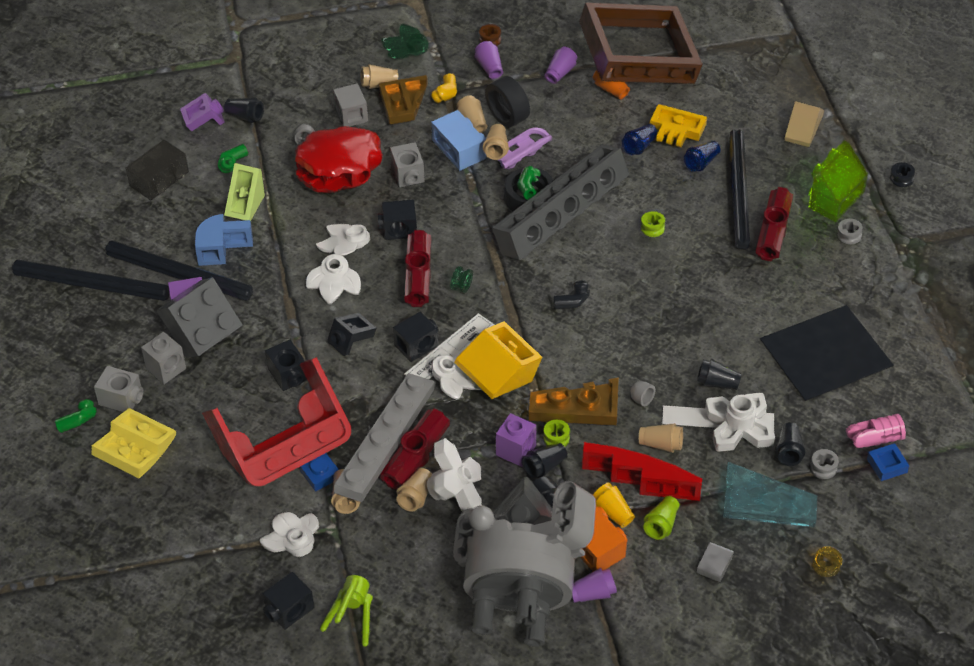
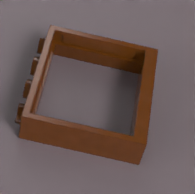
(640, 68)

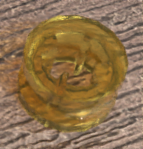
(820, 566)

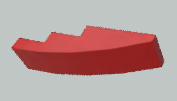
(652, 474)

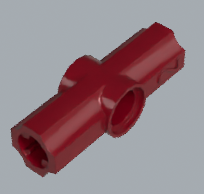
(774, 224)
(418, 268)
(423, 437)

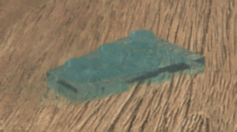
(766, 499)

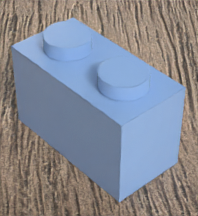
(458, 140)

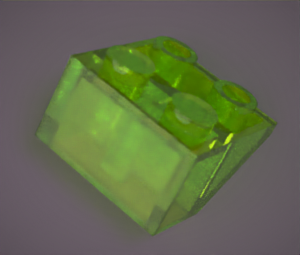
(837, 182)

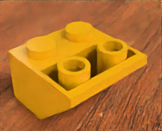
(499, 360)

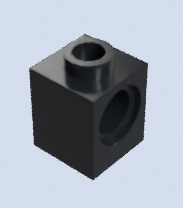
(397, 219)
(416, 336)
(284, 365)
(288, 600)

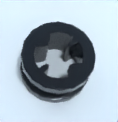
(902, 168)

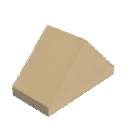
(803, 124)

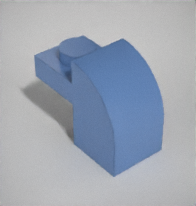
(216, 235)

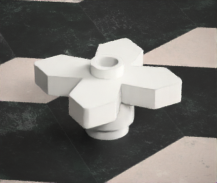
(739, 419)
(454, 477)

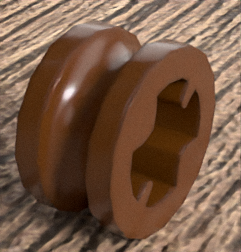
(490, 33)

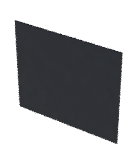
(826, 352)

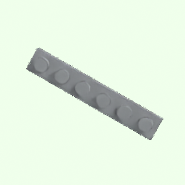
(384, 438)

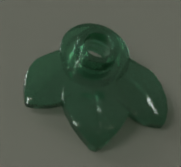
(407, 43)

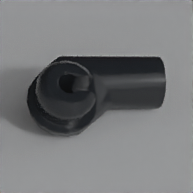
(575, 298)

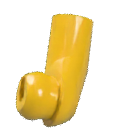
(445, 91)

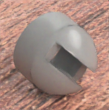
(299, 130)
(642, 392)

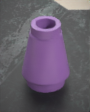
(488, 57)
(561, 63)
(594, 586)

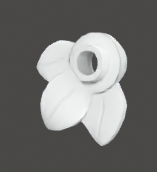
(344, 239)
(333, 281)
(451, 378)
(291, 534)

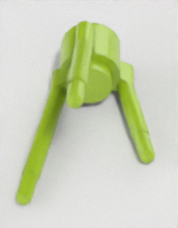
(352, 596)

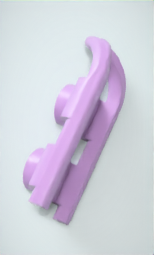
(525, 145)

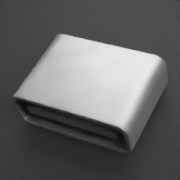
(715, 562)

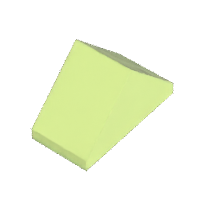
(245, 192)

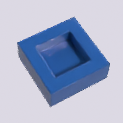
(888, 462)
(319, 471)

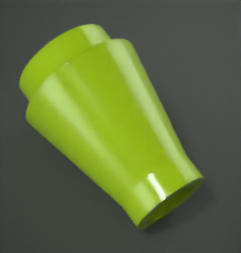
(660, 520)

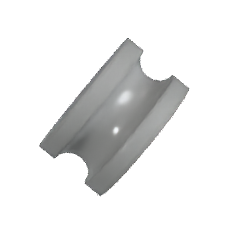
(850, 224)
(828, 470)

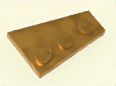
(582, 405)

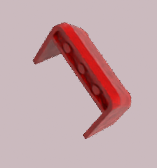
(321, 430)

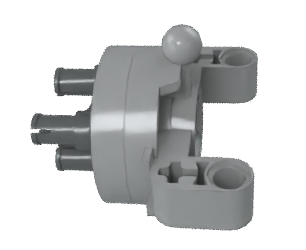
(524, 563)

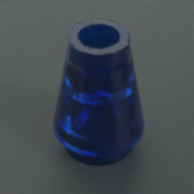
(638, 139)
(700, 156)

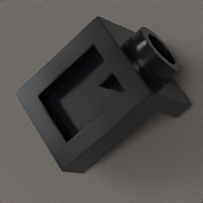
(348, 330)

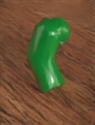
(229, 157)
(524, 182)
(86, 412)

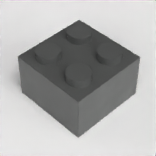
(199, 317)

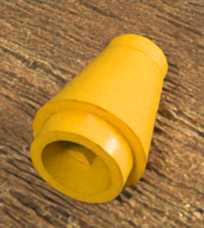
(614, 504)

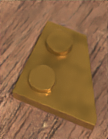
(403, 98)

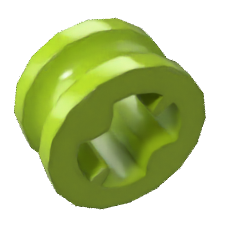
(651, 229)
(556, 426)

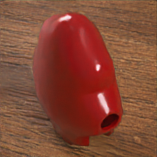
(337, 158)

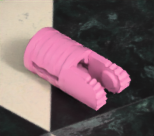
(877, 431)

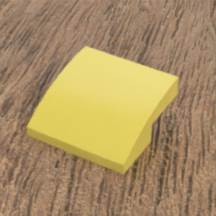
(133, 443)

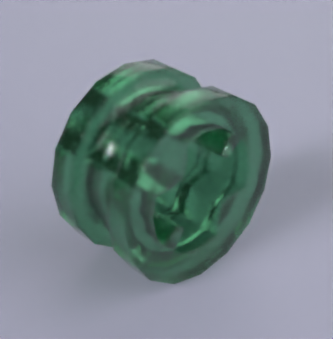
(461, 279)

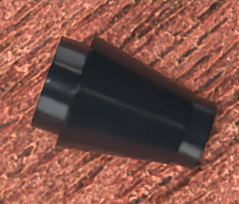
(245, 108)
(718, 375)
(790, 445)
(542, 460)

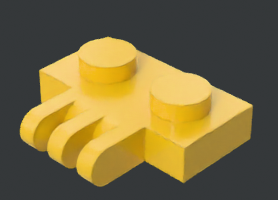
(677, 124)

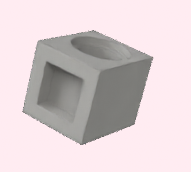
(350, 105)
(407, 164)
(163, 357)
(118, 389)

